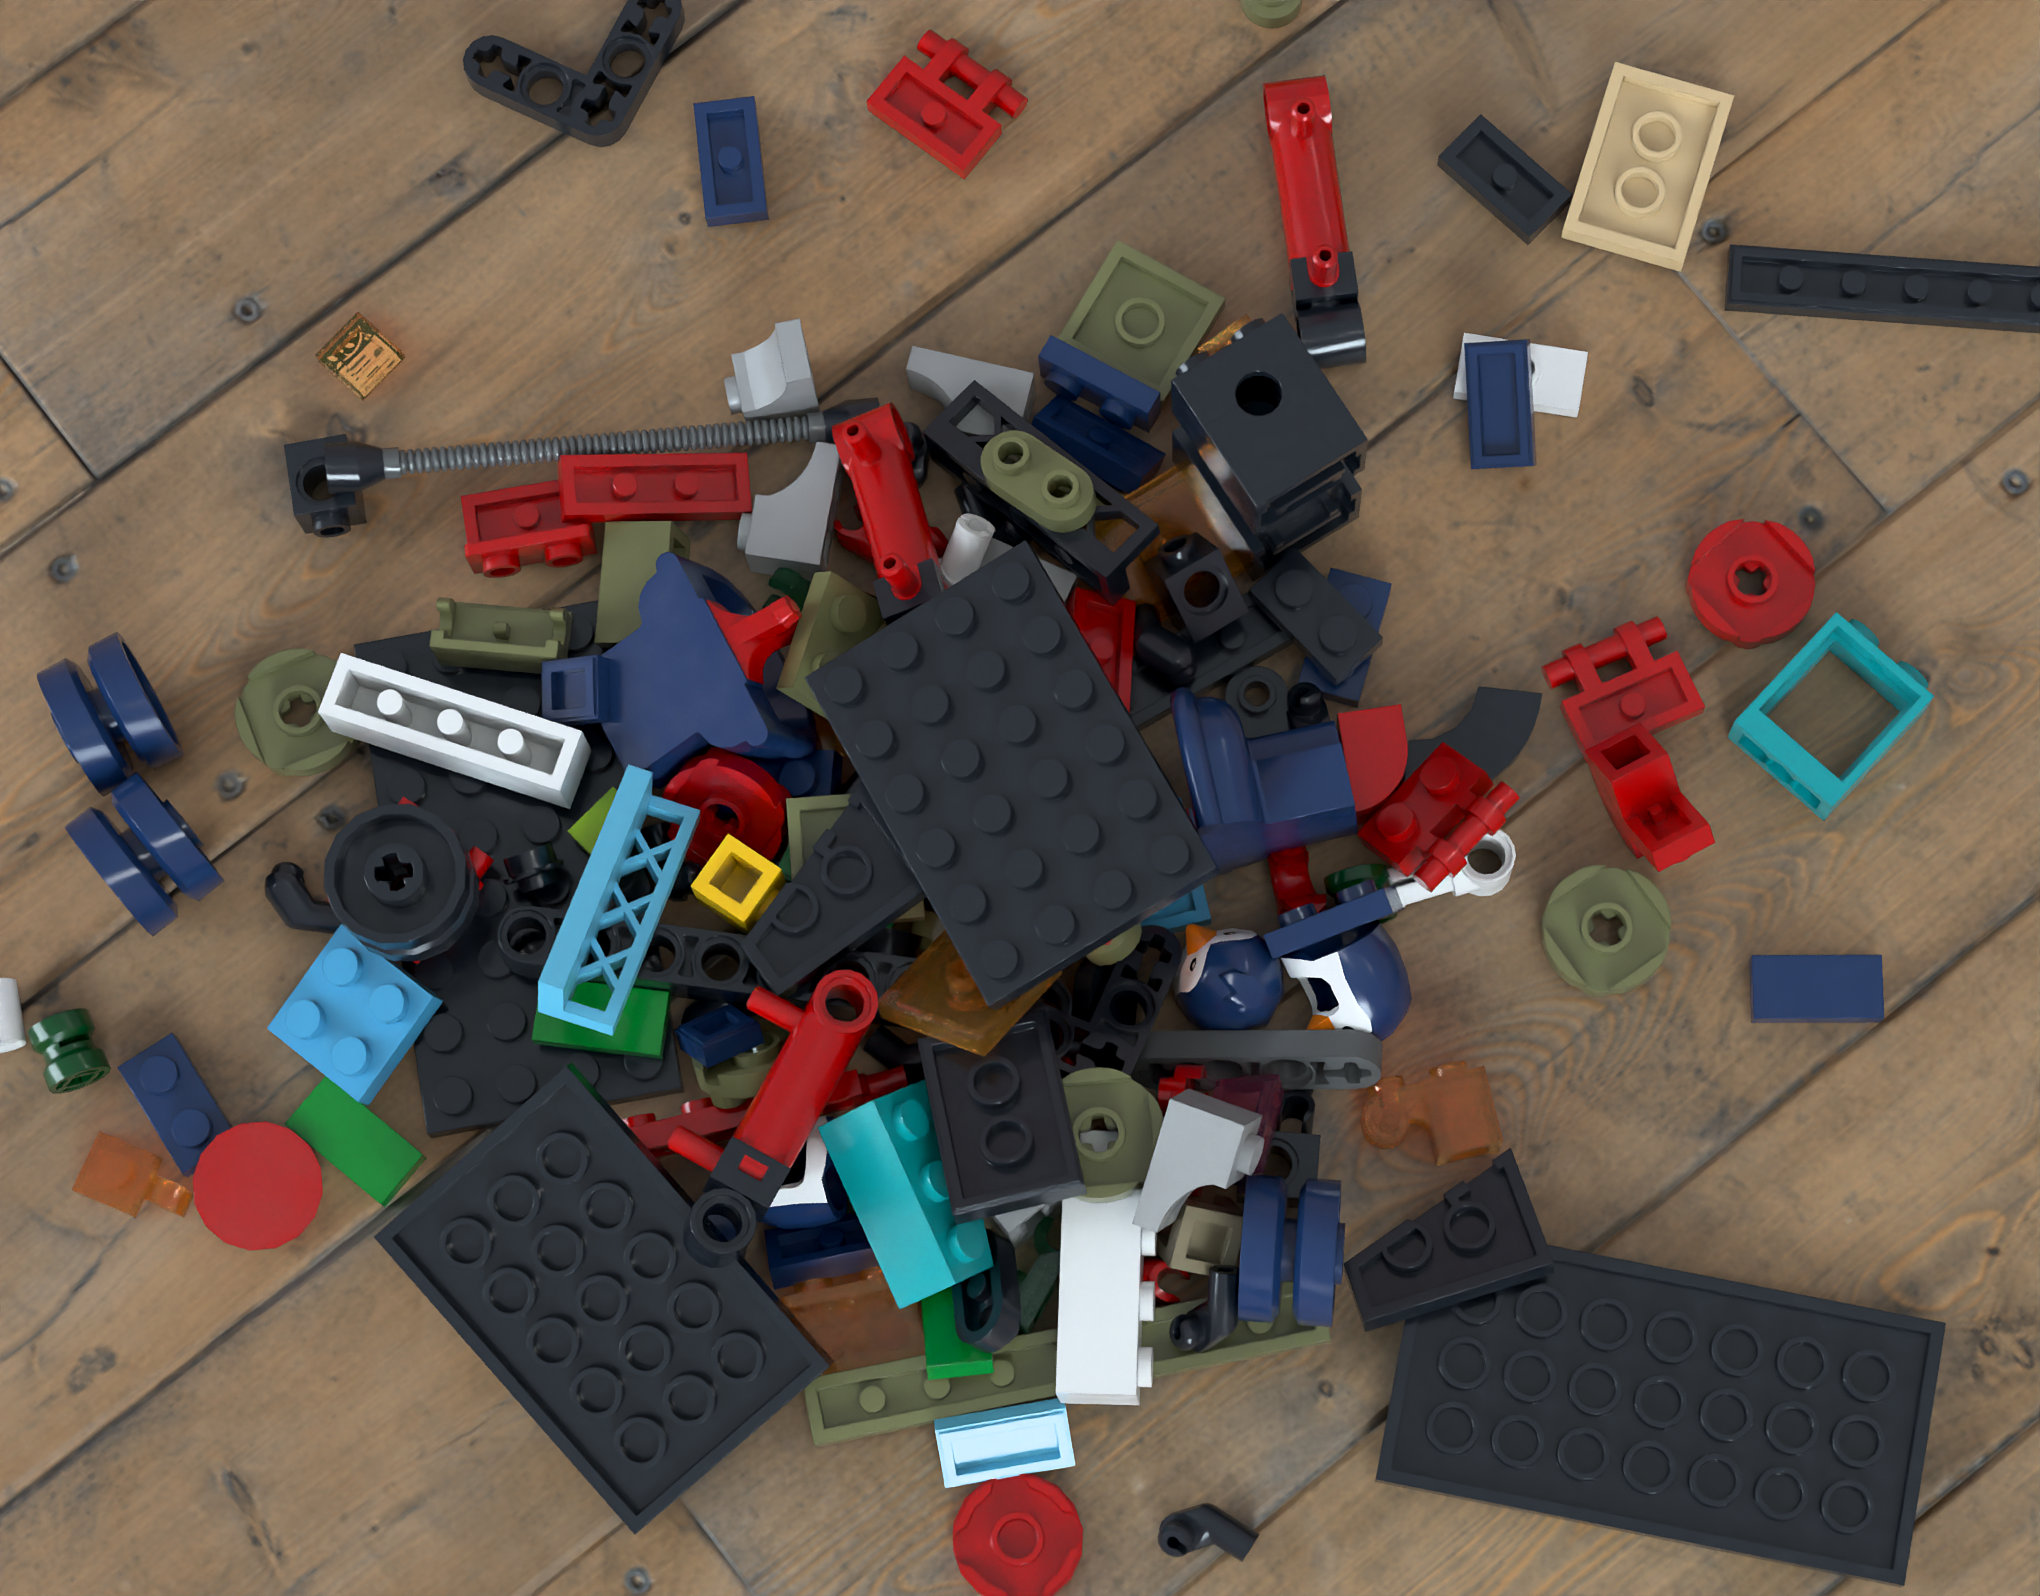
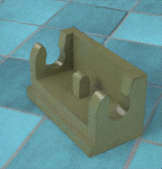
(627, 565)
(500, 636)

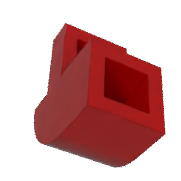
(1374, 755)
(1645, 798)

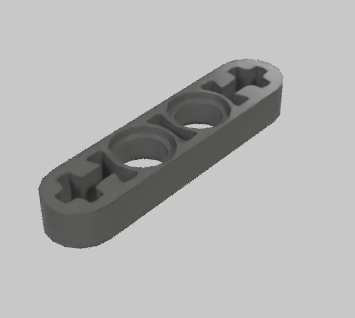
(1319, 1057)

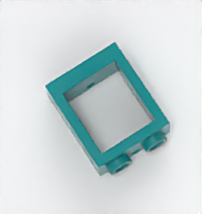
(1789, 761)

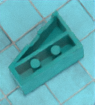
(901, 1196)

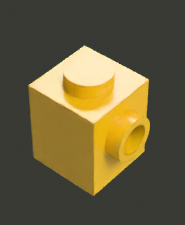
(738, 884)

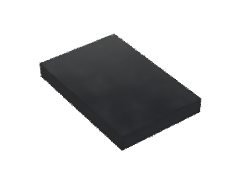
(1003, 1122)

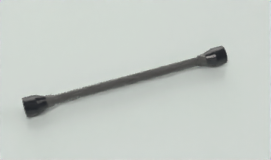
(358, 465)

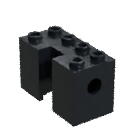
(1269, 442)

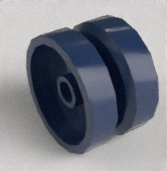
(103, 717)
(147, 851)
(1290, 1250)

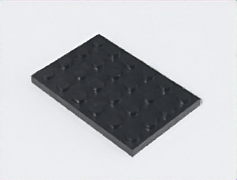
(1011, 776)
(577, 1293)

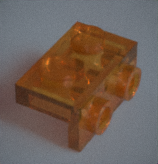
(857, 1321)

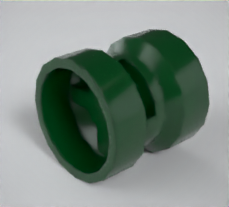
(69, 1051)

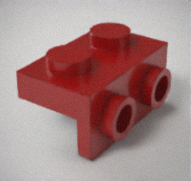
(522, 529)

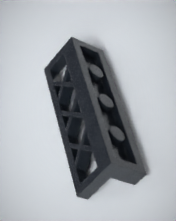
(1075, 550)

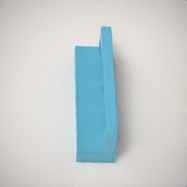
(594, 894)

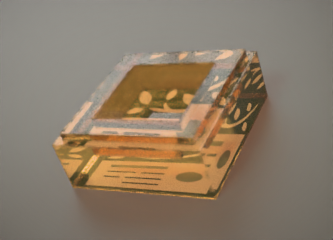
(360, 356)

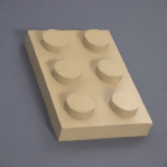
(1647, 166)

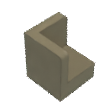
(1203, 1236)

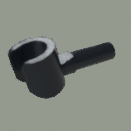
(1297, 1105)

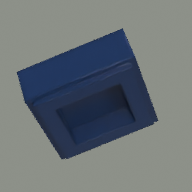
(576, 690)
(719, 1035)

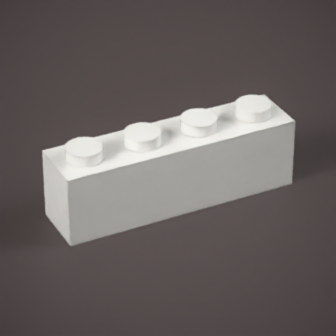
(455, 730)
(1103, 1299)

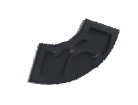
(1489, 734)

